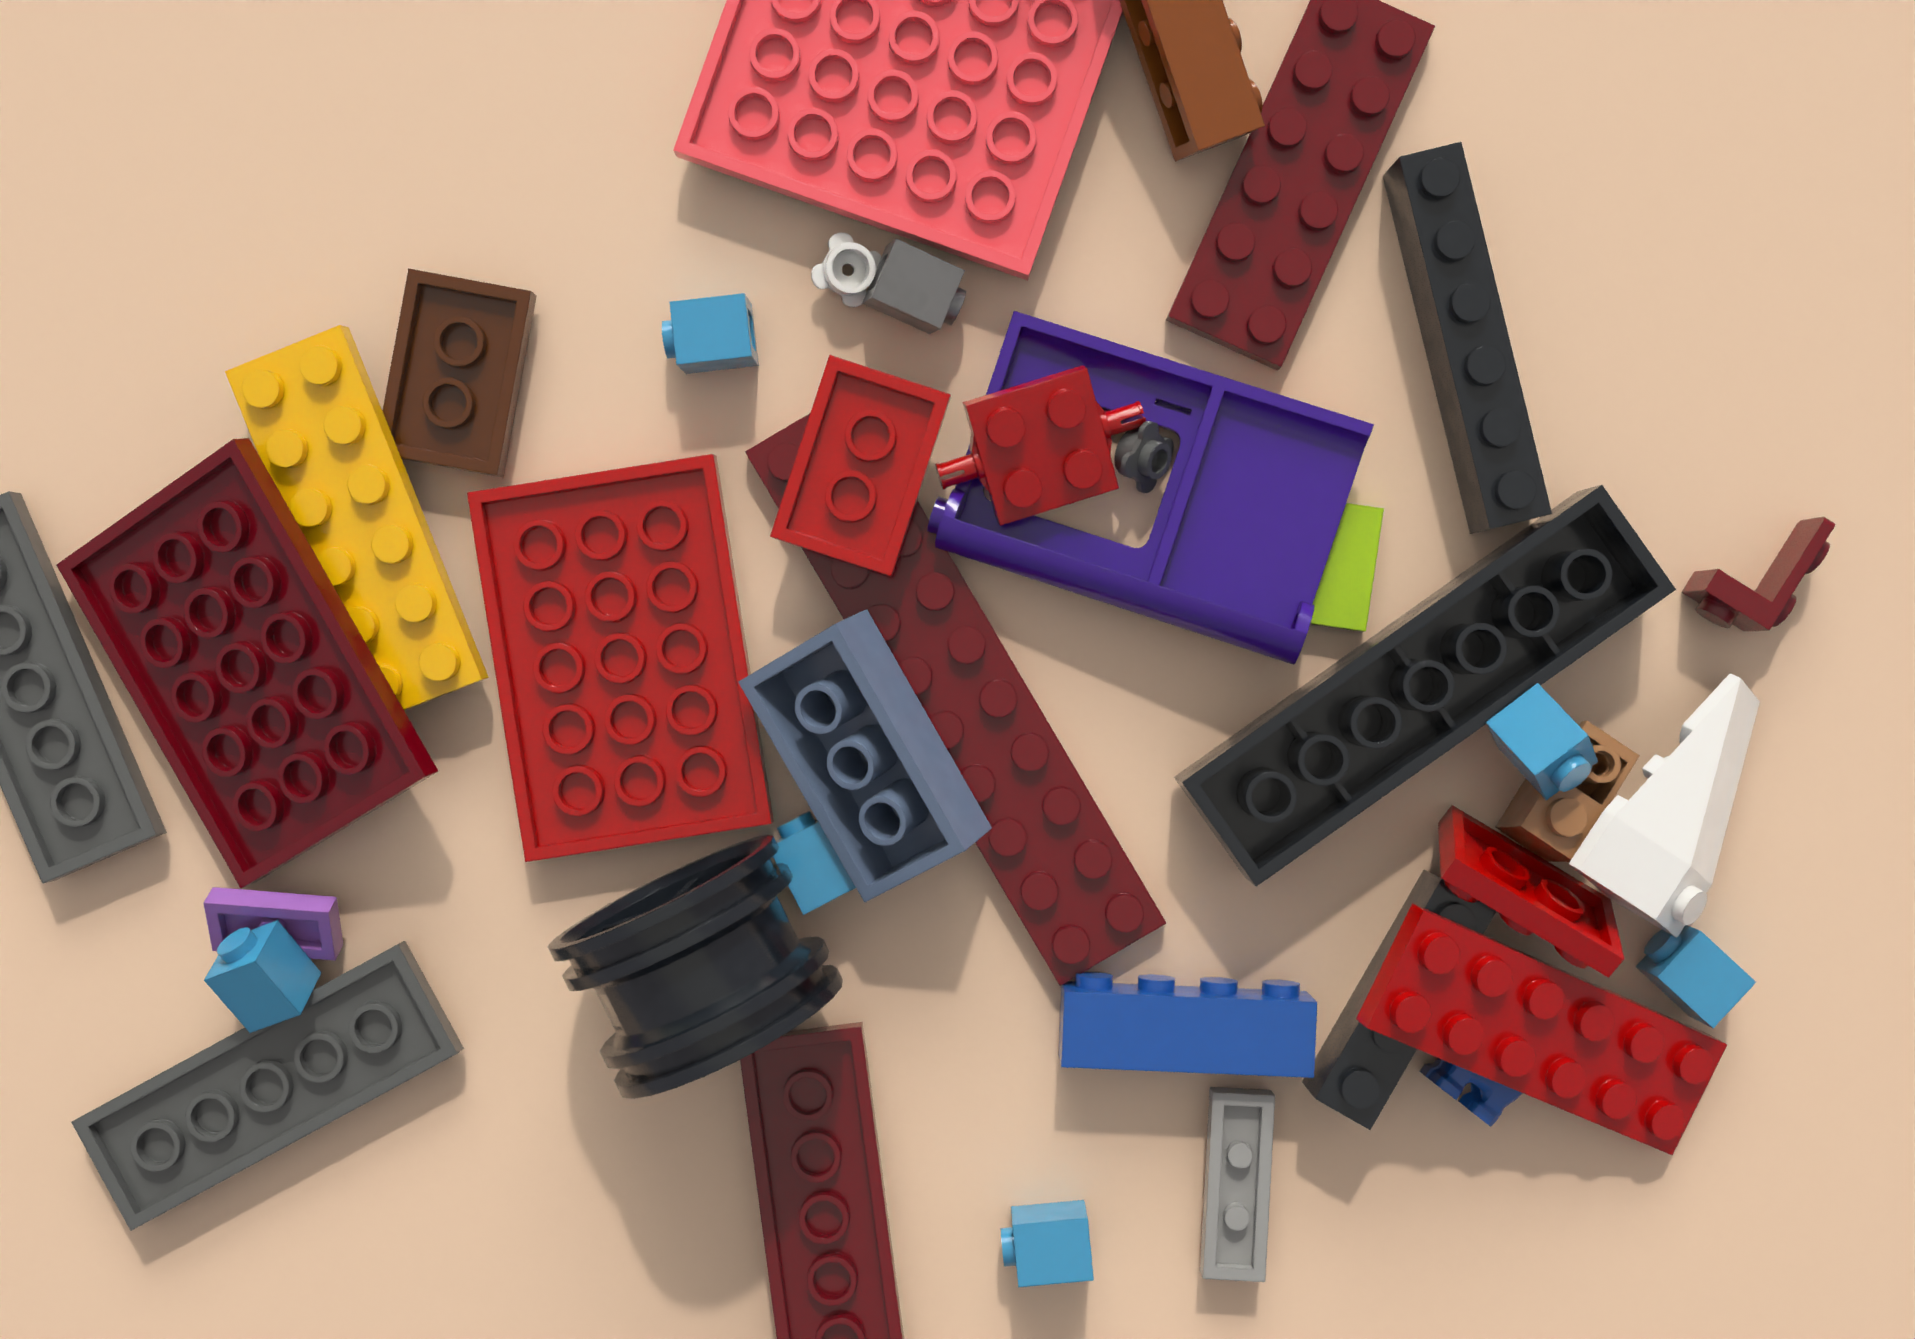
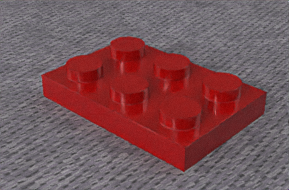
(860, 465)
(1528, 892)

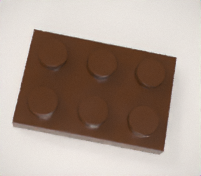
(457, 371)

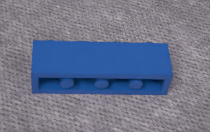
(1187, 1026)

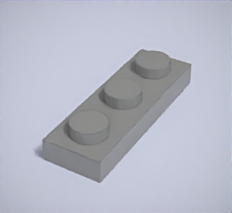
(1237, 1184)

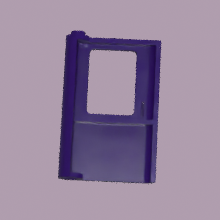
(1240, 515)

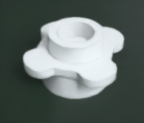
(830, 275)

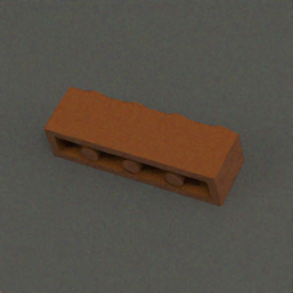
(1194, 72)

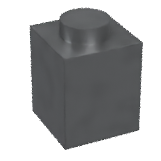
(916, 287)

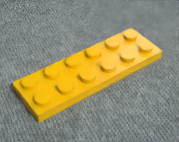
(356, 506)

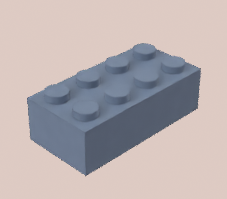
(865, 755)

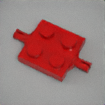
(1041, 445)

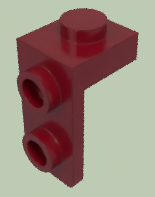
(1731, 602)

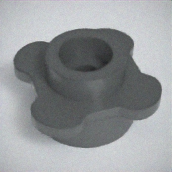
(1144, 455)

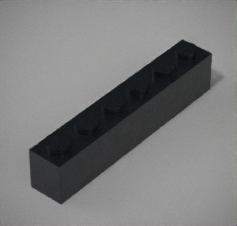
(1466, 338)

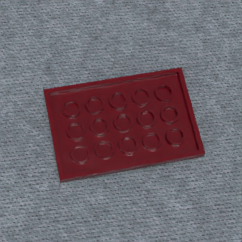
(246, 664)

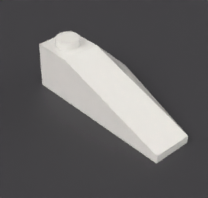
(1666, 840)

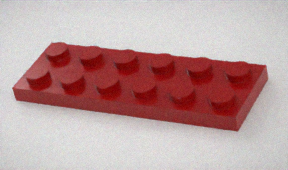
(1540, 1030)

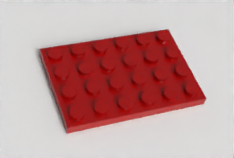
(620, 657)

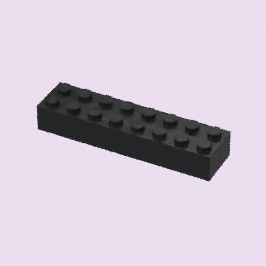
(1424, 683)

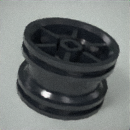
(697, 968)

